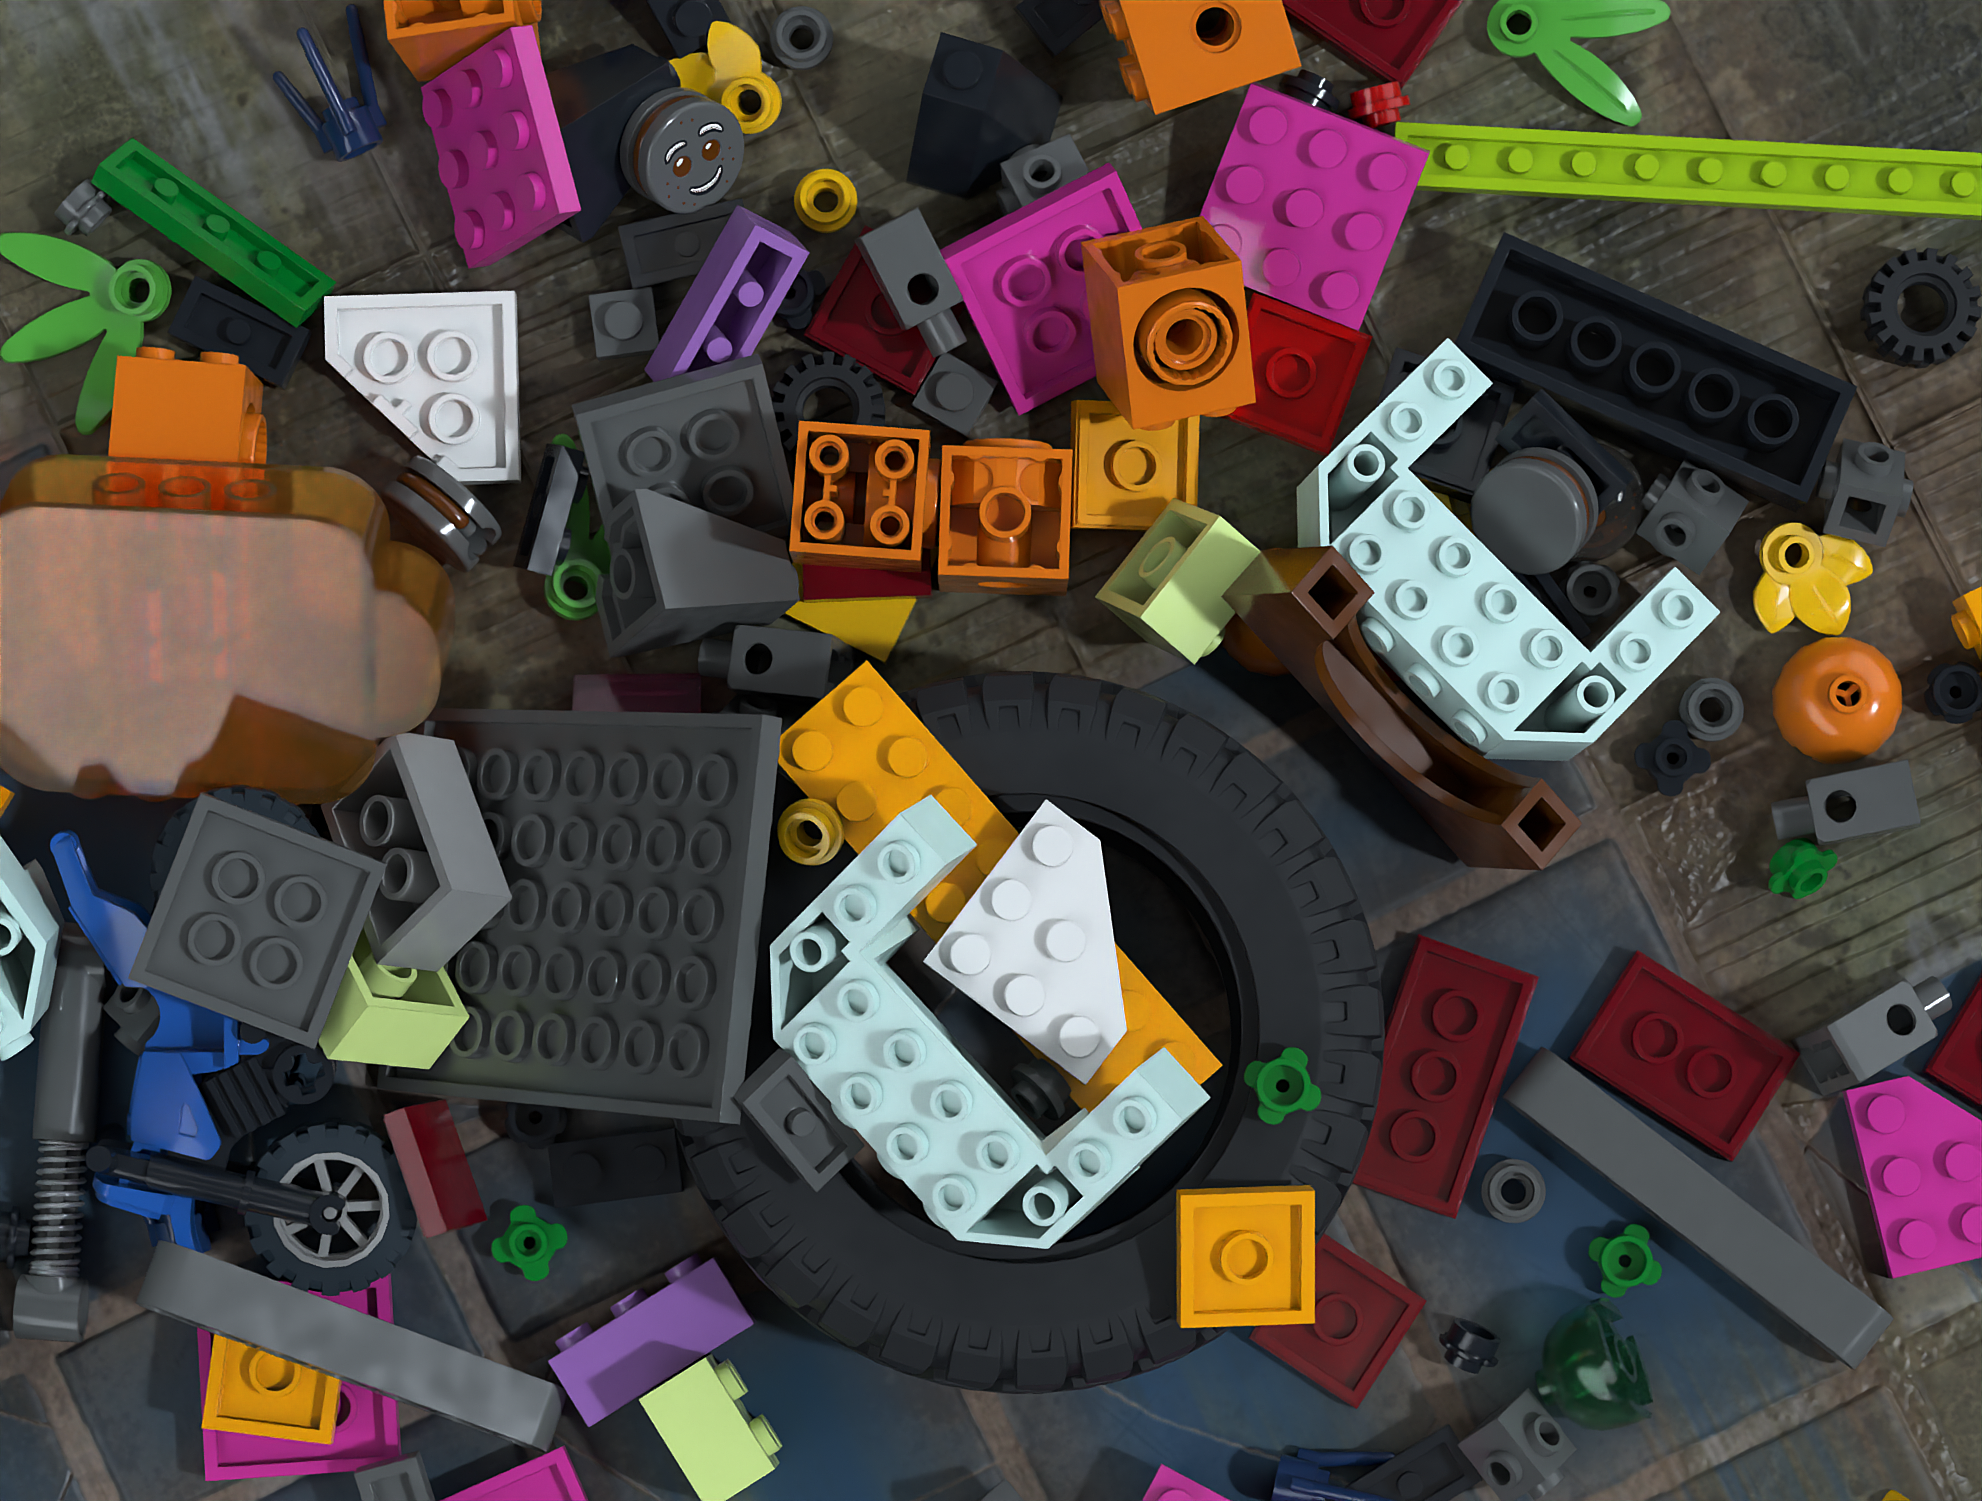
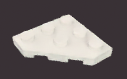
(438, 373)
(1042, 945)

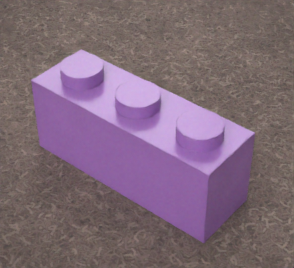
(730, 297)
(650, 1338)

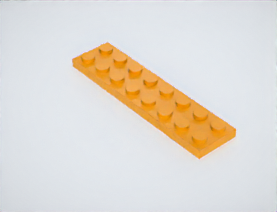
(877, 759)

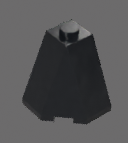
(592, 111)
(975, 116)

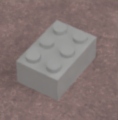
(438, 853)

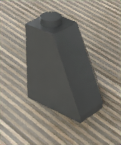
(686, 575)

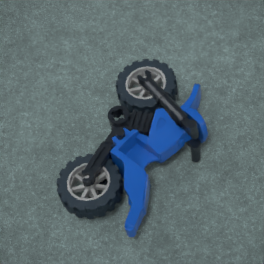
(191, 1120)

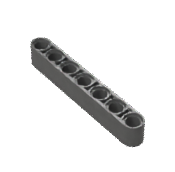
(1698, 1208)
(351, 1346)

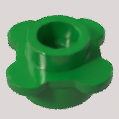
(1800, 868)
(1291, 1068)
(511, 1245)
(1642, 1266)

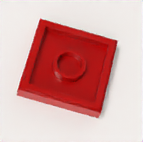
(1299, 373)

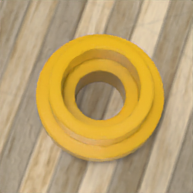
(825, 181)
(798, 844)

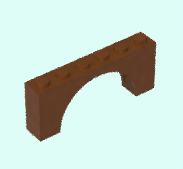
(1306, 615)

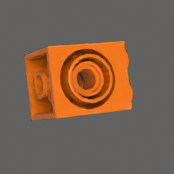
(443, 32)
(1178, 66)
(1169, 323)
(187, 408)
(864, 497)
(1005, 517)

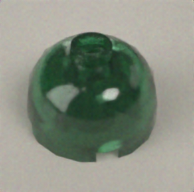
(1593, 1371)

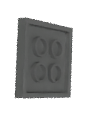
(695, 440)
(257, 920)

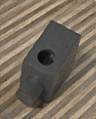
(895, 256)
(801, 670)
(1882, 799)
(1872, 1033)

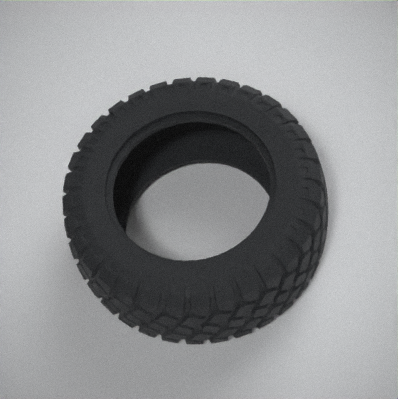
(1293, 976)

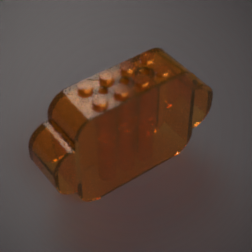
(209, 628)

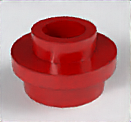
(1378, 105)

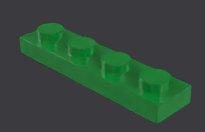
(213, 232)

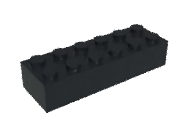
(1654, 372)

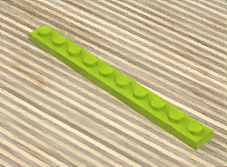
(1697, 171)

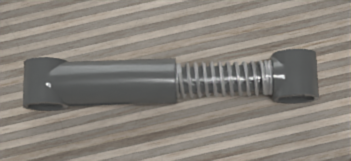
(52, 1299)

